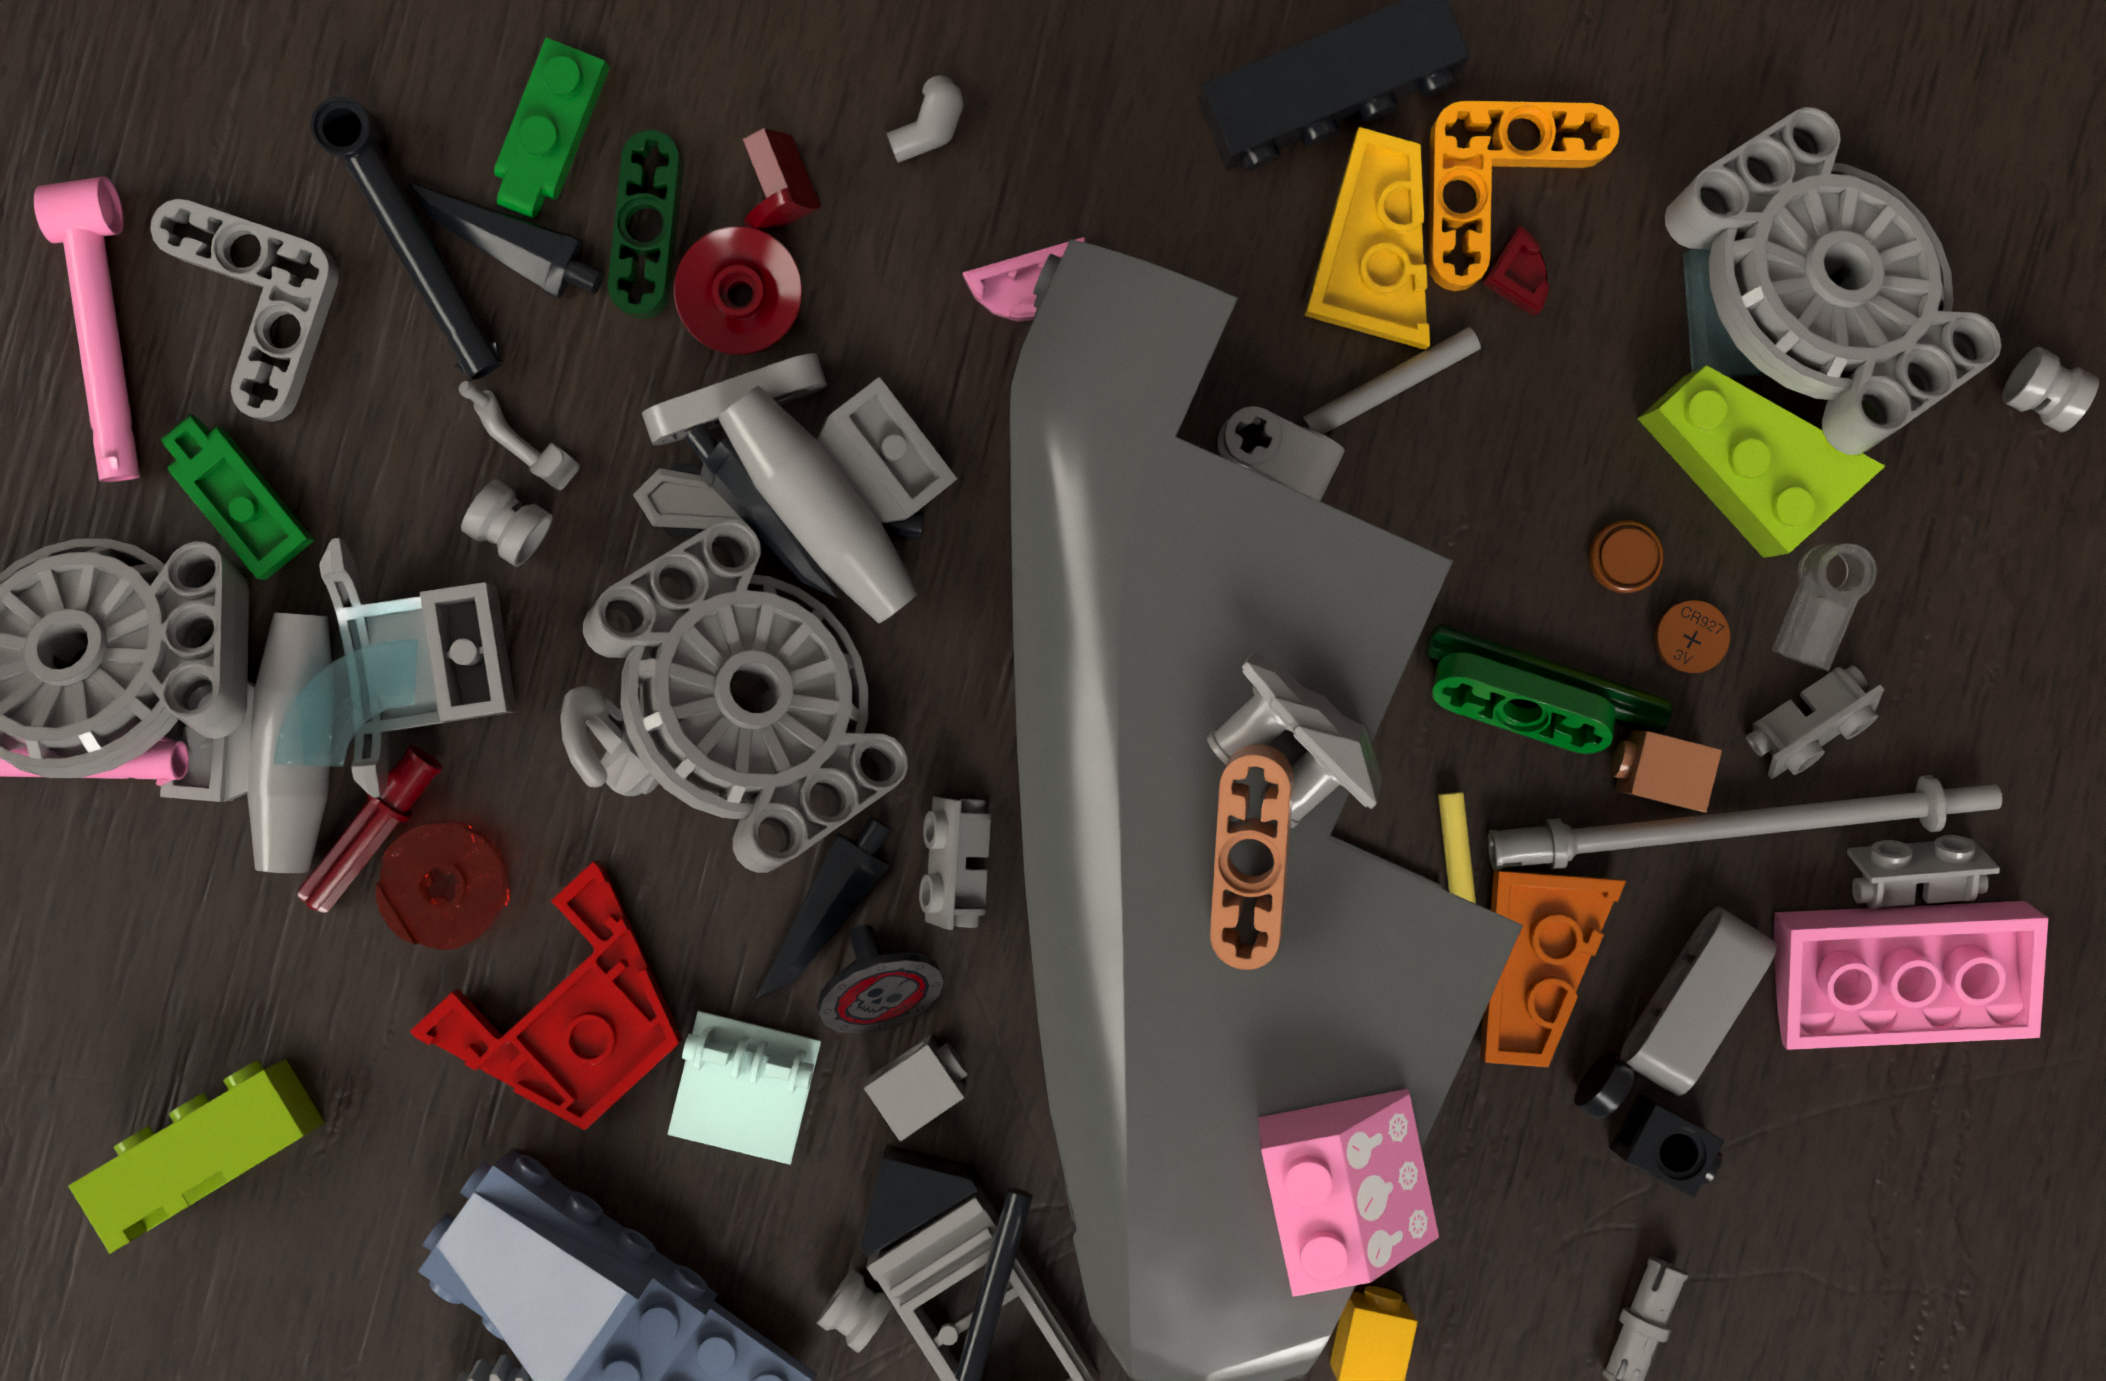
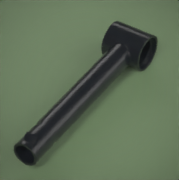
(406, 232)

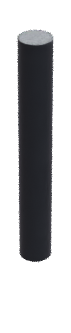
(994, 1285)

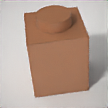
(1666, 769)

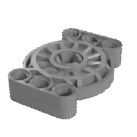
(1776, 232)
(139, 657)
(694, 730)

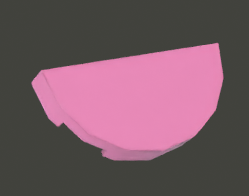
(1009, 285)

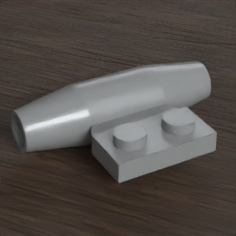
(841, 488)
(282, 799)

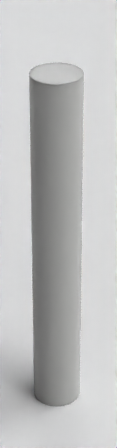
(1392, 382)

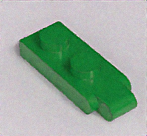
(548, 126)
(235, 497)

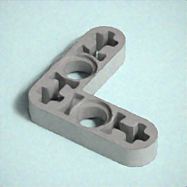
(279, 297)

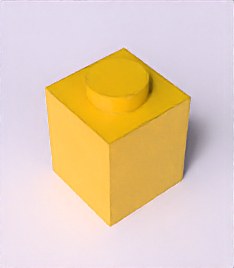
(1373, 1337)

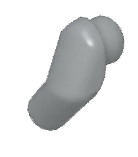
(935, 121)

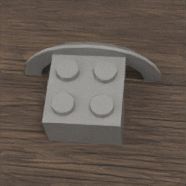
(459, 656)

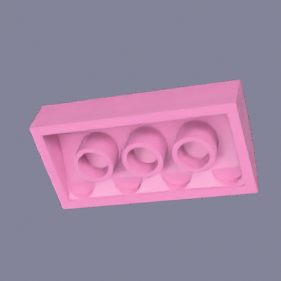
(1909, 974)

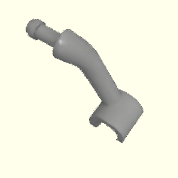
(552, 465)

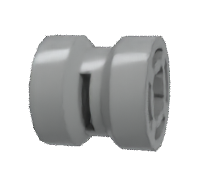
(2050, 389)
(504, 521)

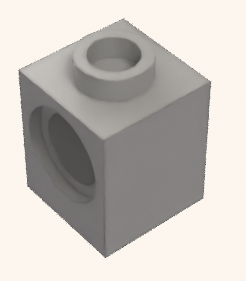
(918, 1086)

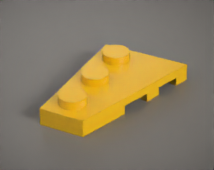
(1373, 250)

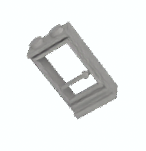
(945, 1253)

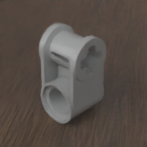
(1287, 454)

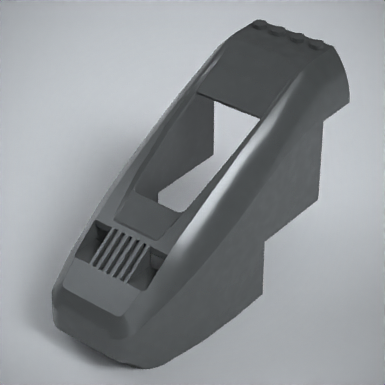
(1132, 616)

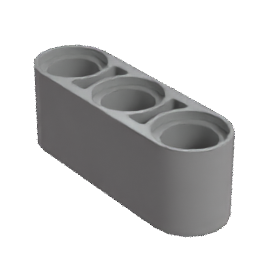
(1698, 1001)

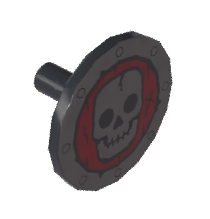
(878, 988)

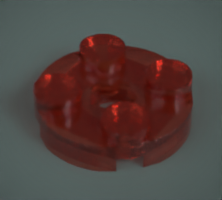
(407, 874)

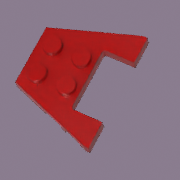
(588, 1034)

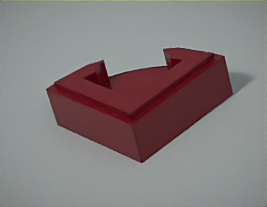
(1520, 273)

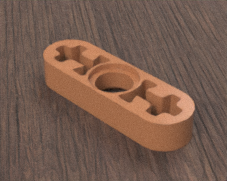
(1226, 907)

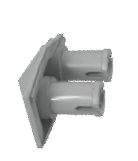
(1335, 744)

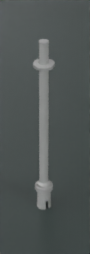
(1559, 843)

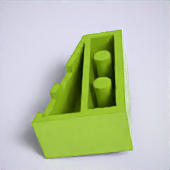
(1755, 459)
(196, 1153)

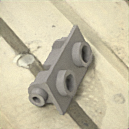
(1837, 709)
(1949, 868)
(950, 891)

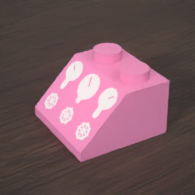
(1347, 1189)

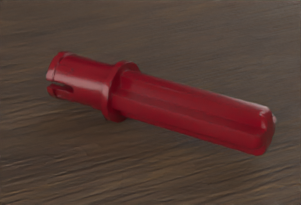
(369, 829)

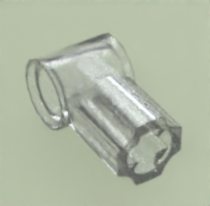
(1818, 610)

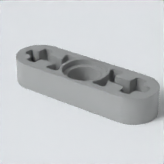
(781, 381)

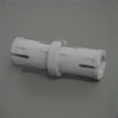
(1645, 1322)

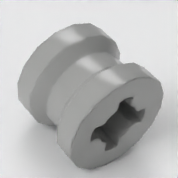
(855, 1311)

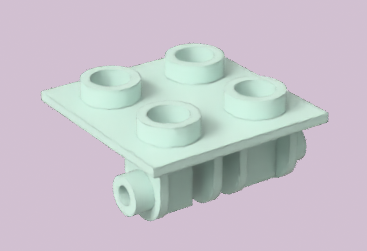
(744, 1087)

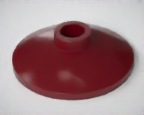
(719, 265)

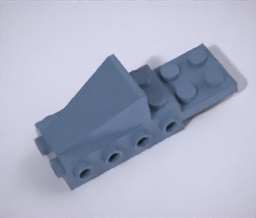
(583, 1291)

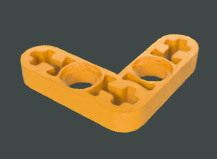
(1475, 167)

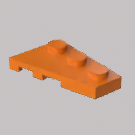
(1541, 977)

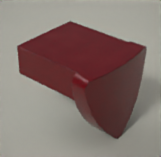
(782, 179)

